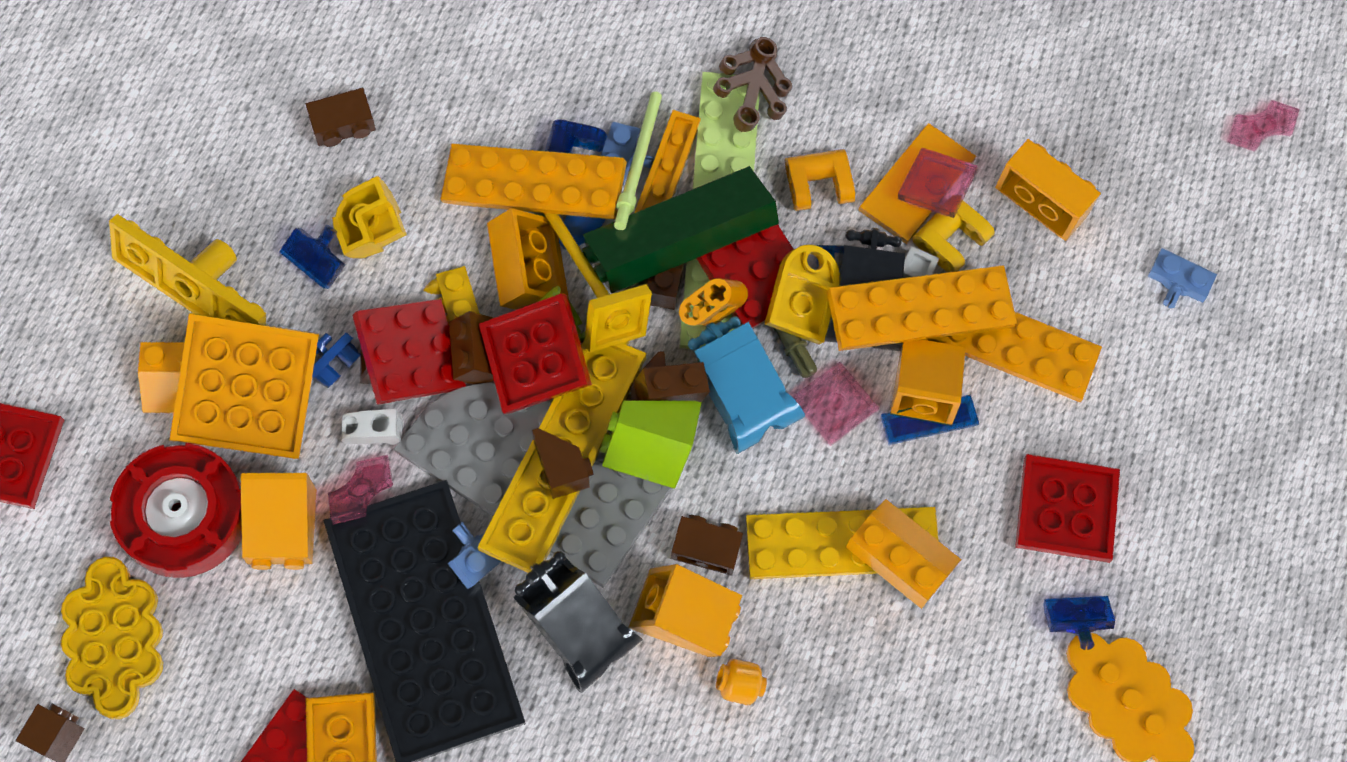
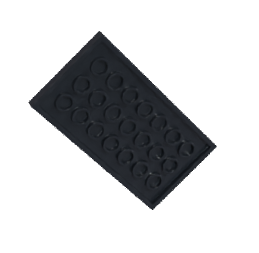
(421, 628)

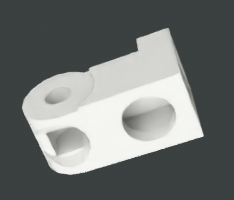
(372, 427)

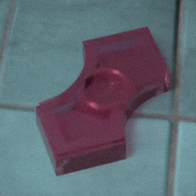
(1253, 129)
(353, 498)

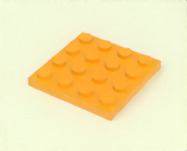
(244, 386)

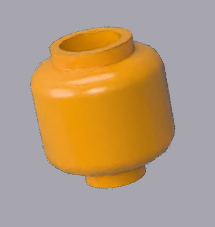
(741, 681)

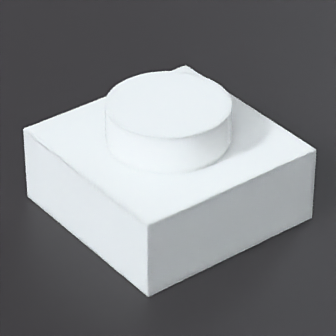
(919, 263)

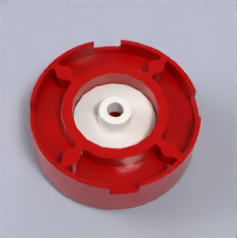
(177, 510)

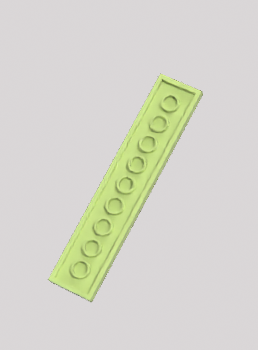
(719, 152)

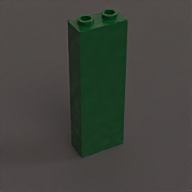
(681, 229)

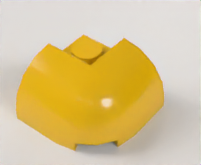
(367, 219)

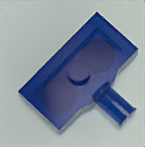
(314, 255)
(1079, 616)

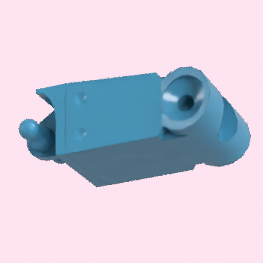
(743, 383)

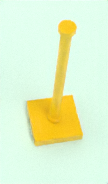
(613, 316)

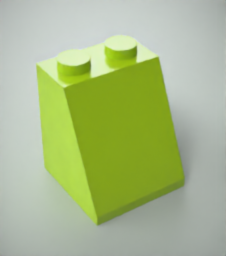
(651, 439)

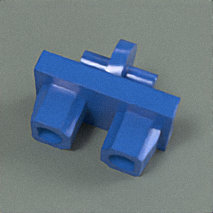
(342, 349)

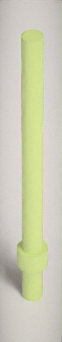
(627, 199)

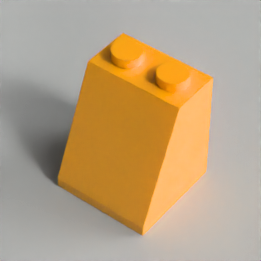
(929, 380)
(277, 519)
(686, 610)

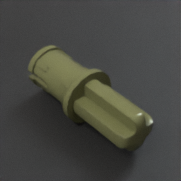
(798, 353)

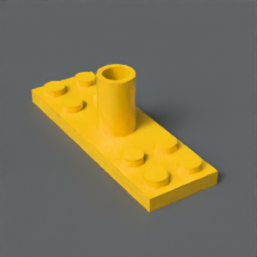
(186, 282)

